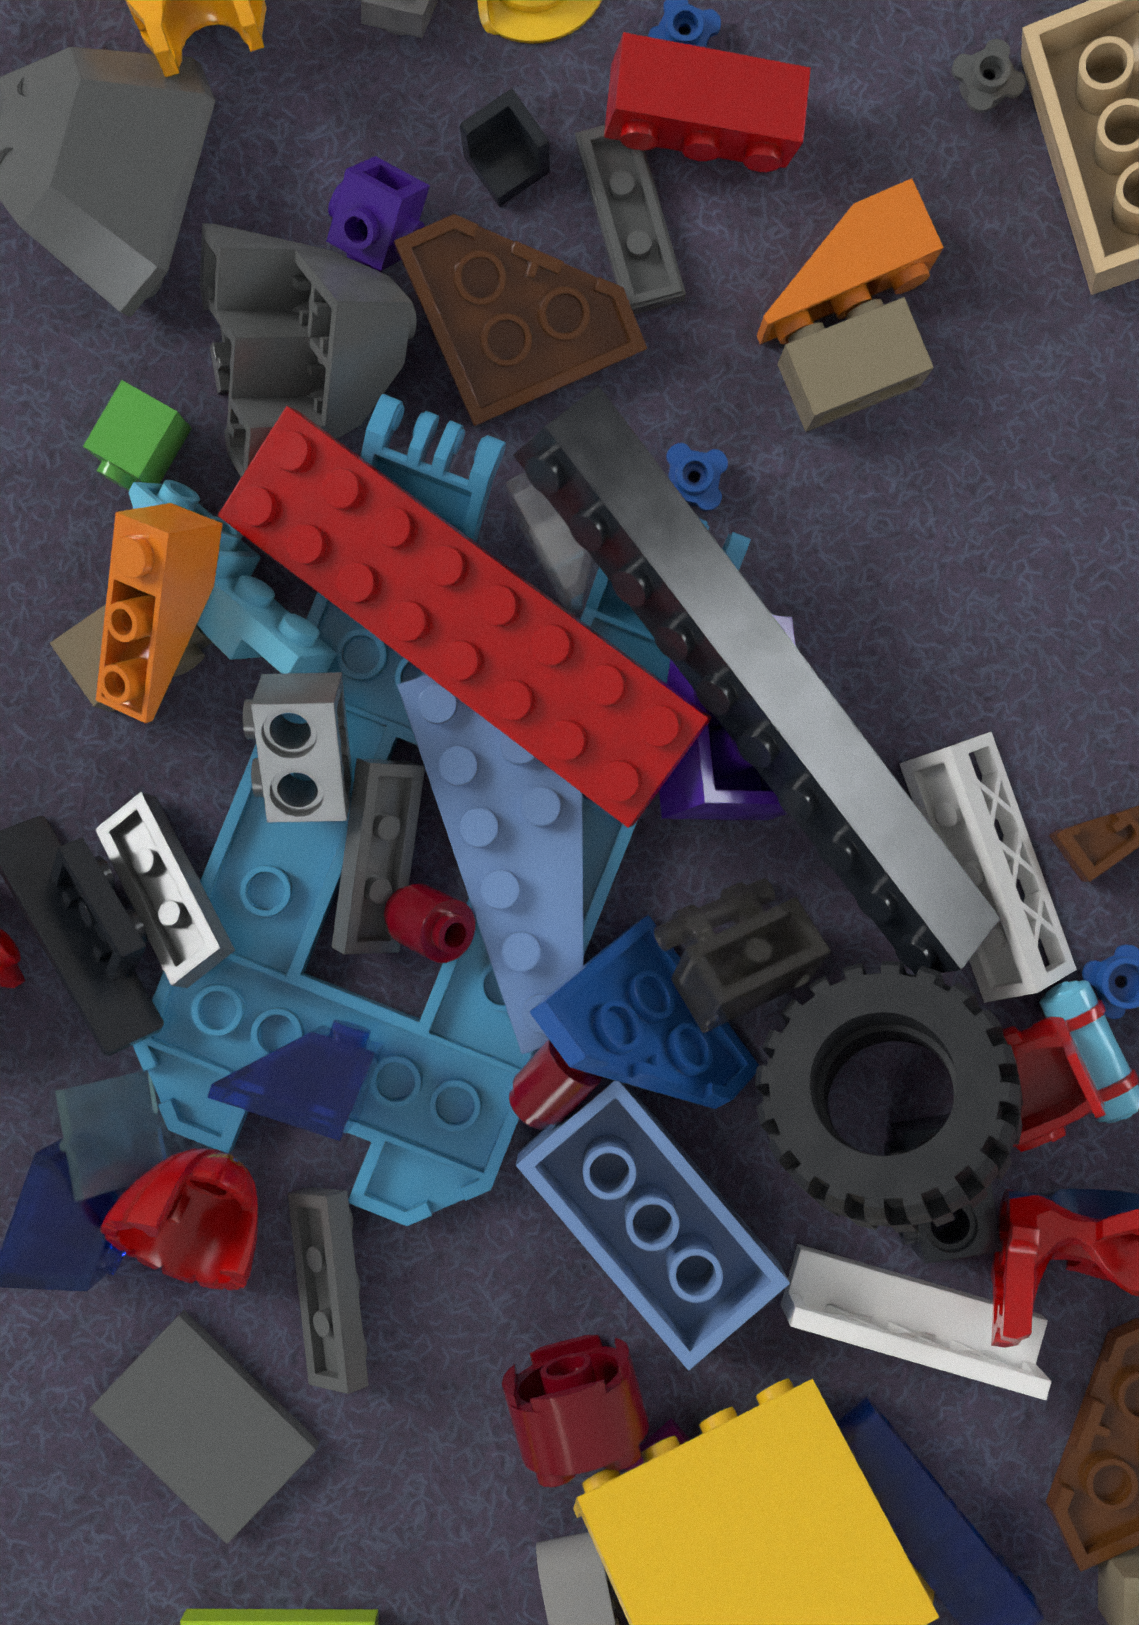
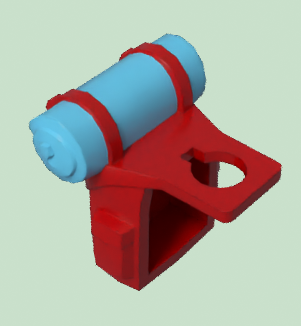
(1070, 1066)

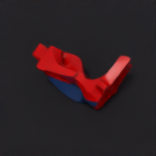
(1084, 1226)

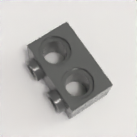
(309, 748)

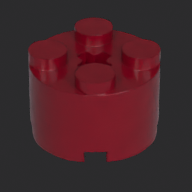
(576, 1409)

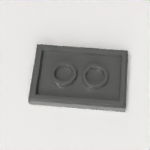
(205, 1426)

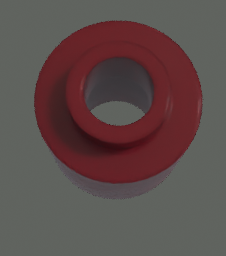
(430, 922)
(549, 1089)

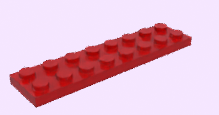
(463, 617)

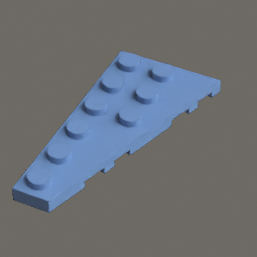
(514, 844)

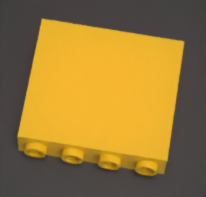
(753, 1526)

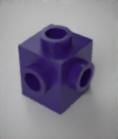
(373, 210)

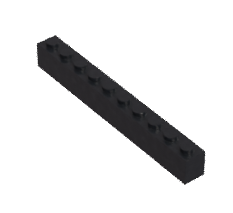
(756, 683)

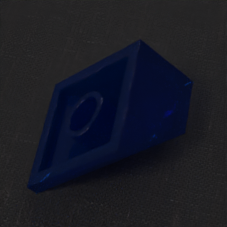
(309, 1081)
(52, 1236)

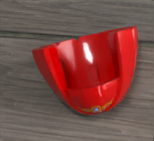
(190, 1219)

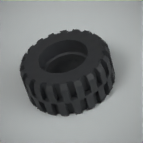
(877, 1009)

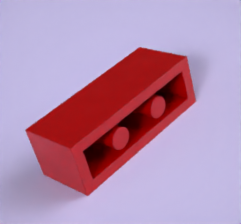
(706, 103)

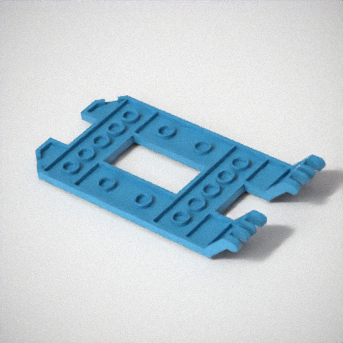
(442, 1080)

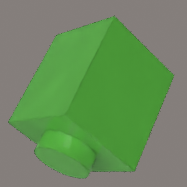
(136, 437)

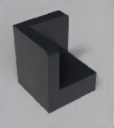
(505, 147)

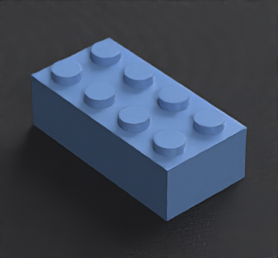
(652, 1220)

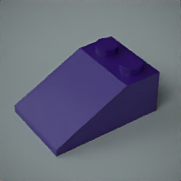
(713, 775)

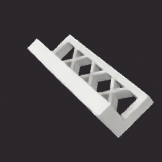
(964, 818)
(909, 1320)

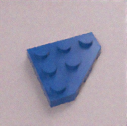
(633, 1027)

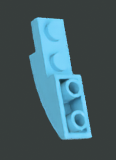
(242, 609)

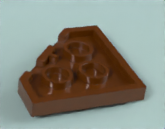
(513, 315)
(1098, 1475)

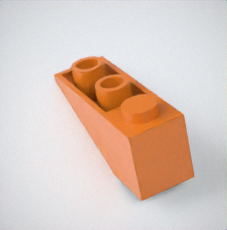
(872, 248)
(155, 595)

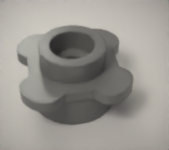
(984, 93)

